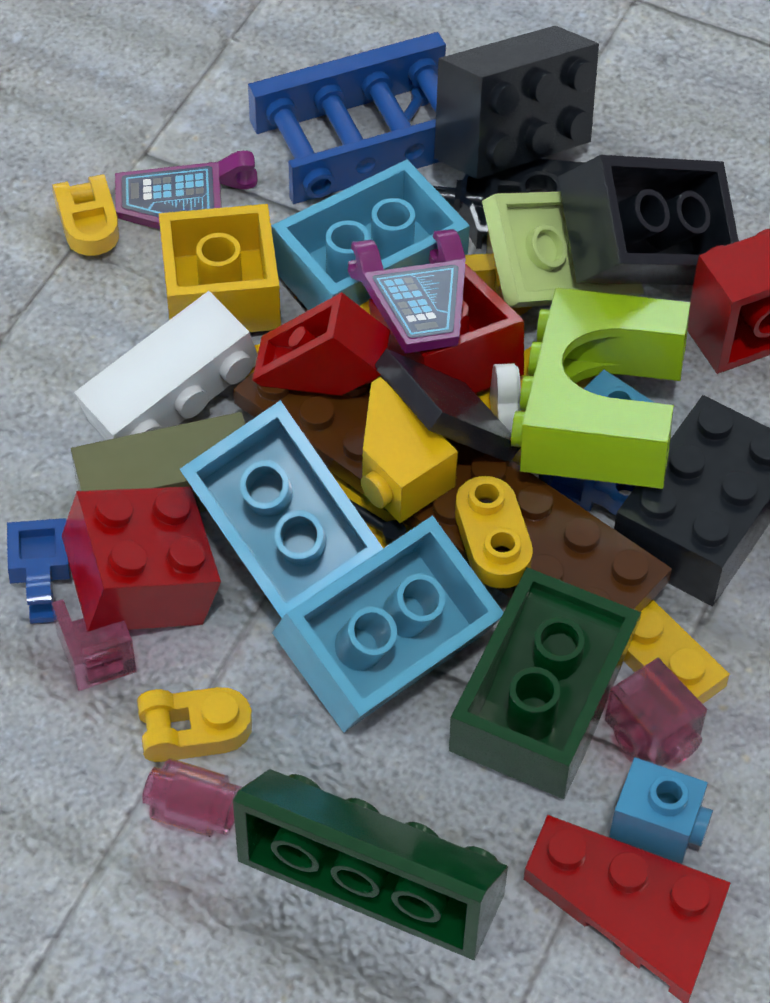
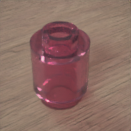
(190, 798)

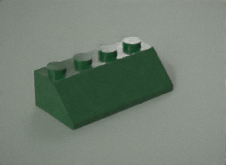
(368, 861)

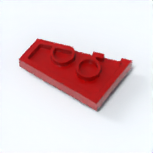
(636, 899)

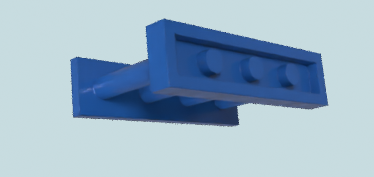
(341, 85)

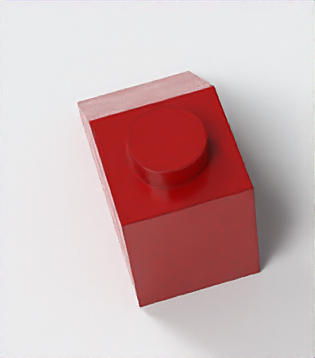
(323, 349)

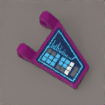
(148, 192)
(416, 301)

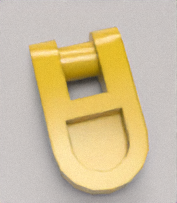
(87, 215)
(217, 718)

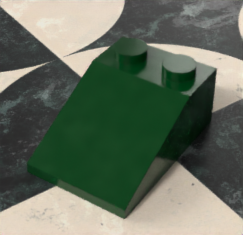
(543, 682)

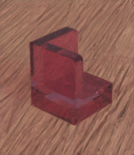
(95, 654)

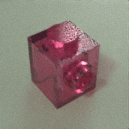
(655, 715)

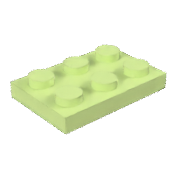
(535, 249)

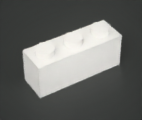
(170, 372)

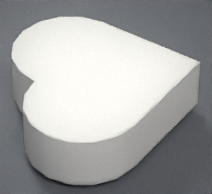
(505, 393)

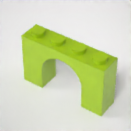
(586, 433)

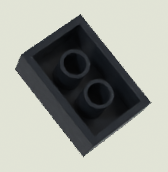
(515, 101)
(645, 218)
(710, 500)

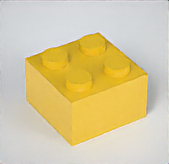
(224, 254)

